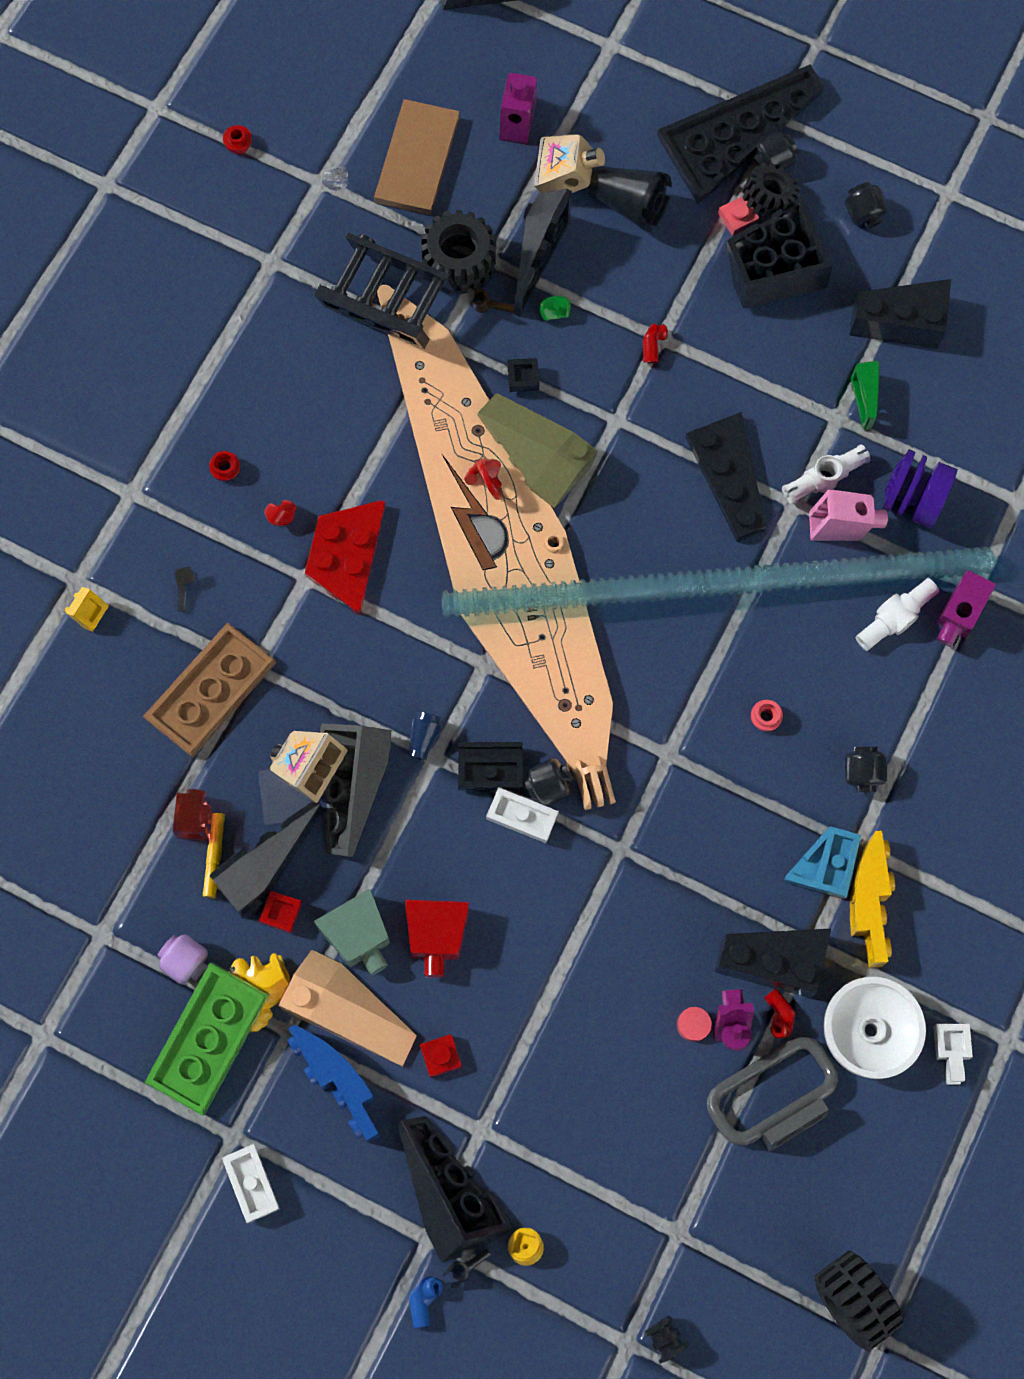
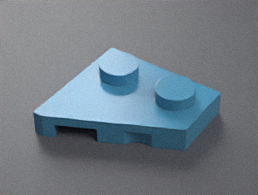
(827, 864)

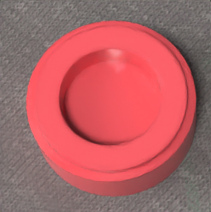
(694, 1024)

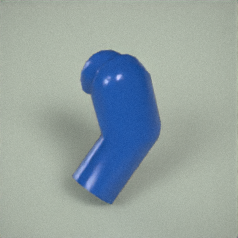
(421, 1298)

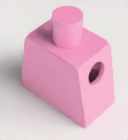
(844, 517)

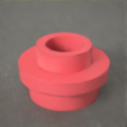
(770, 707)

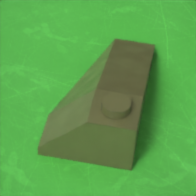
(543, 451)

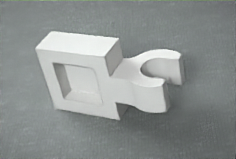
(954, 1046)

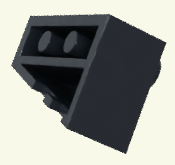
(903, 313)
(776, 959)

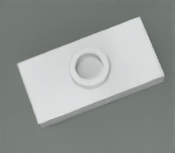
(522, 815)
(250, 1183)

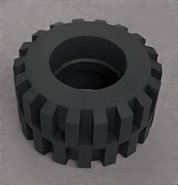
(460, 231)
(858, 1300)

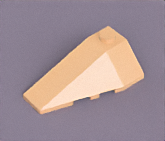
(337, 1002)

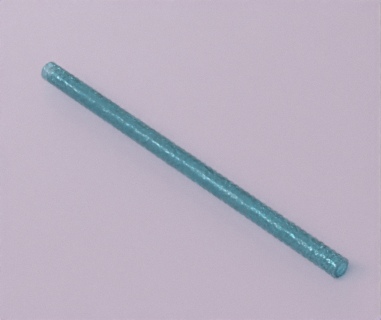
(719, 582)

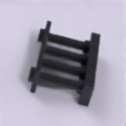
(386, 318)

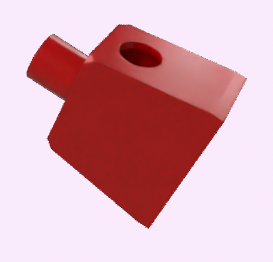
(436, 932)

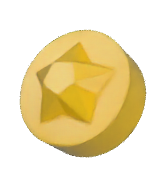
(525, 1246)

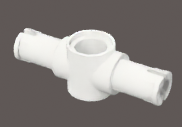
(815, 482)
(897, 614)

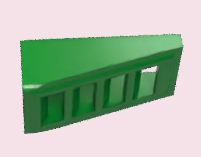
(865, 387)

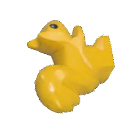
(269, 978)

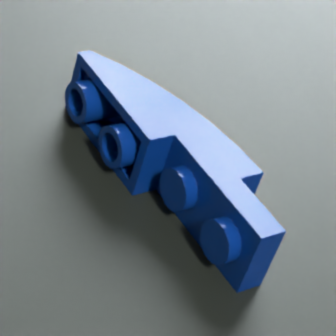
(331, 1068)

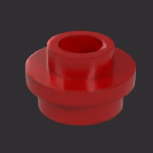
(237, 146)
(220, 459)

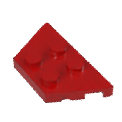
(345, 552)

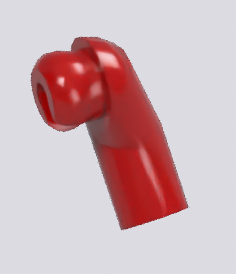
(650, 342)
(783, 1014)

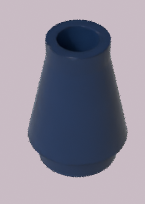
(424, 732)

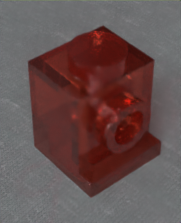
(192, 815)

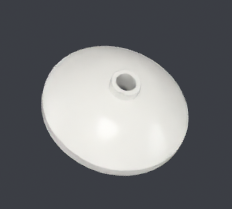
(890, 1011)

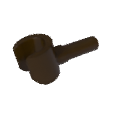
(487, 303)

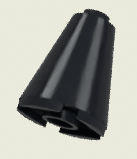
(632, 193)

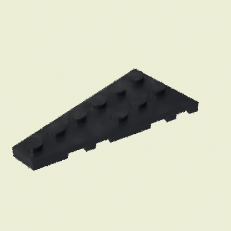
(725, 136)

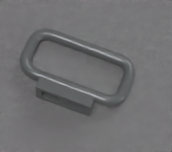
(792, 1118)

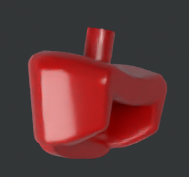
(281, 514)

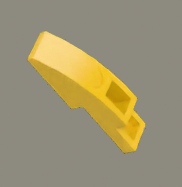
(870, 887)

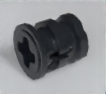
(666, 1339)

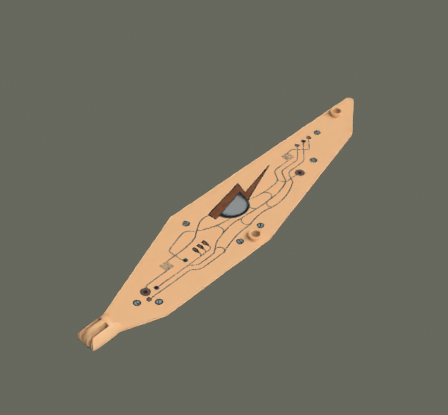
(505, 542)

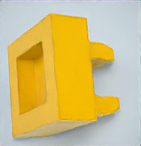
(86, 609)

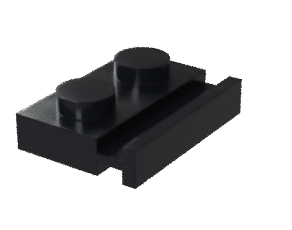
(490, 765)

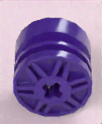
(919, 488)

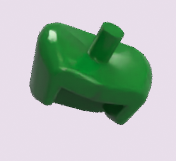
(555, 308)

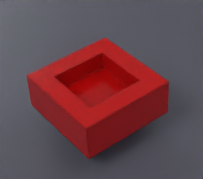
(280, 912)
(440, 1055)

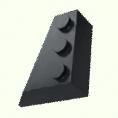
(778, 258)

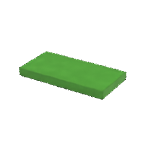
(207, 1038)

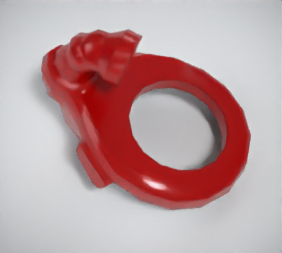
(488, 470)

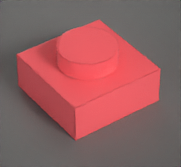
(737, 216)

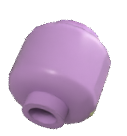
(183, 959)

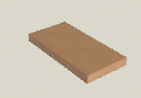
(417, 157)
(209, 690)

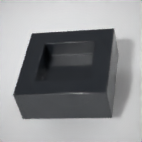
(523, 375)

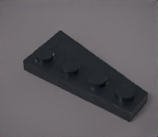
(729, 471)

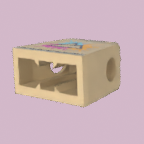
(566, 163)
(307, 761)

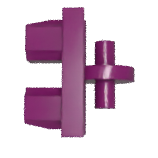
(734, 1020)

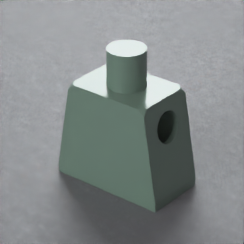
(356, 932)

